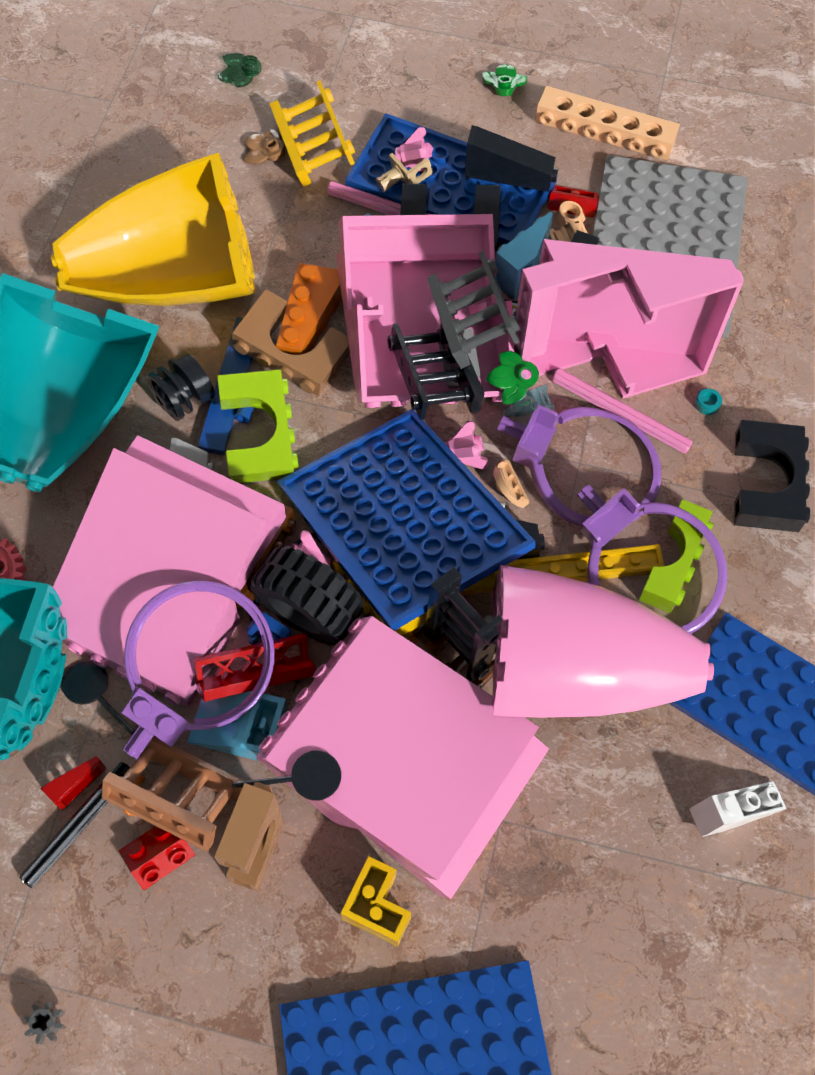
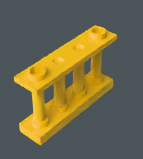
(291, 132)

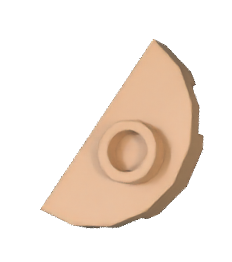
(509, 484)

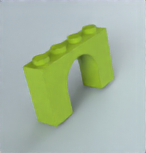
(266, 392)

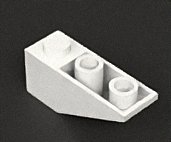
(736, 808)

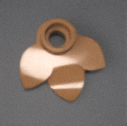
(264, 147)

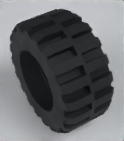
(307, 595)

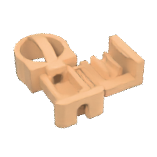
(568, 225)

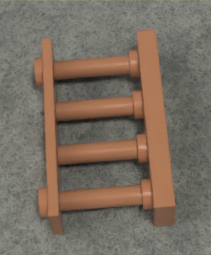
(168, 815)

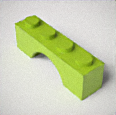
(665, 582)

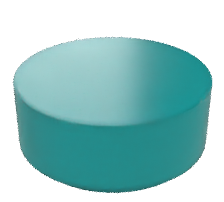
(708, 401)

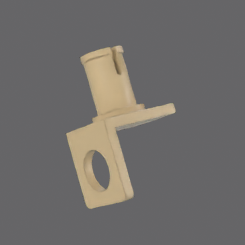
(399, 173)

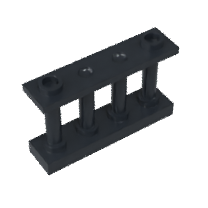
(469, 384)
(461, 625)

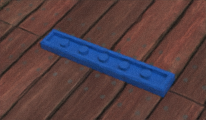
(220, 422)

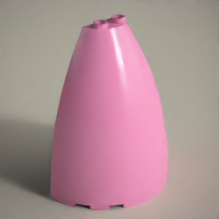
(586, 650)

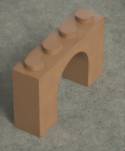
(309, 370)
(250, 836)

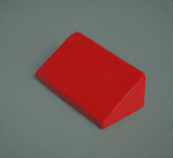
(586, 199)

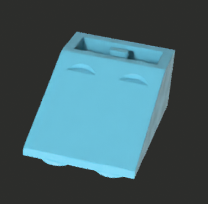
(520, 254)
(244, 734)

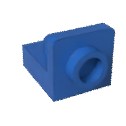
(277, 630)

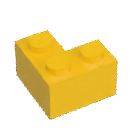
(368, 905)

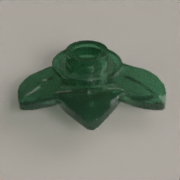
(240, 69)

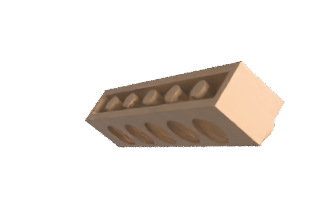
(607, 123)

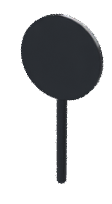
(86, 684)
(313, 775)

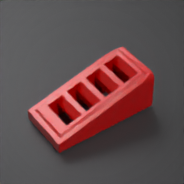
(72, 783)

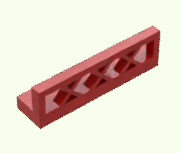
(246, 678)

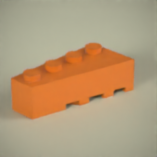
(309, 307)

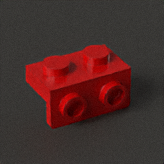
(155, 855)

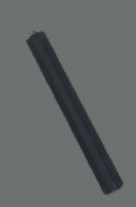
(67, 834)

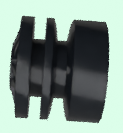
(184, 383)

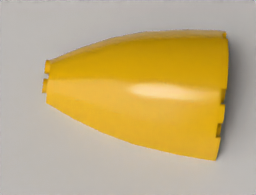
(161, 242)

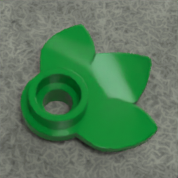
(504, 79)
(509, 376)

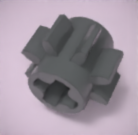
(36, 1021)

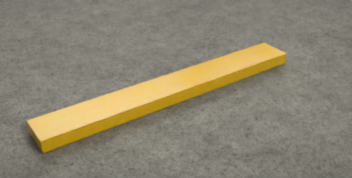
(612, 564)

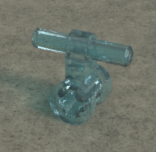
(530, 403)

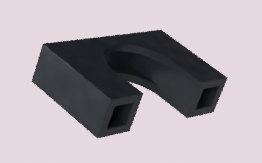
(487, 201)
(787, 448)

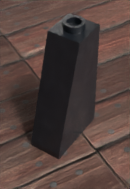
(507, 161)

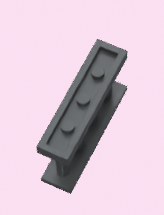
(448, 308)

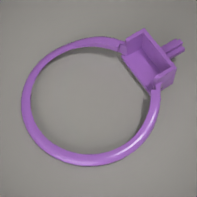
(536, 439)
(618, 513)
(155, 717)

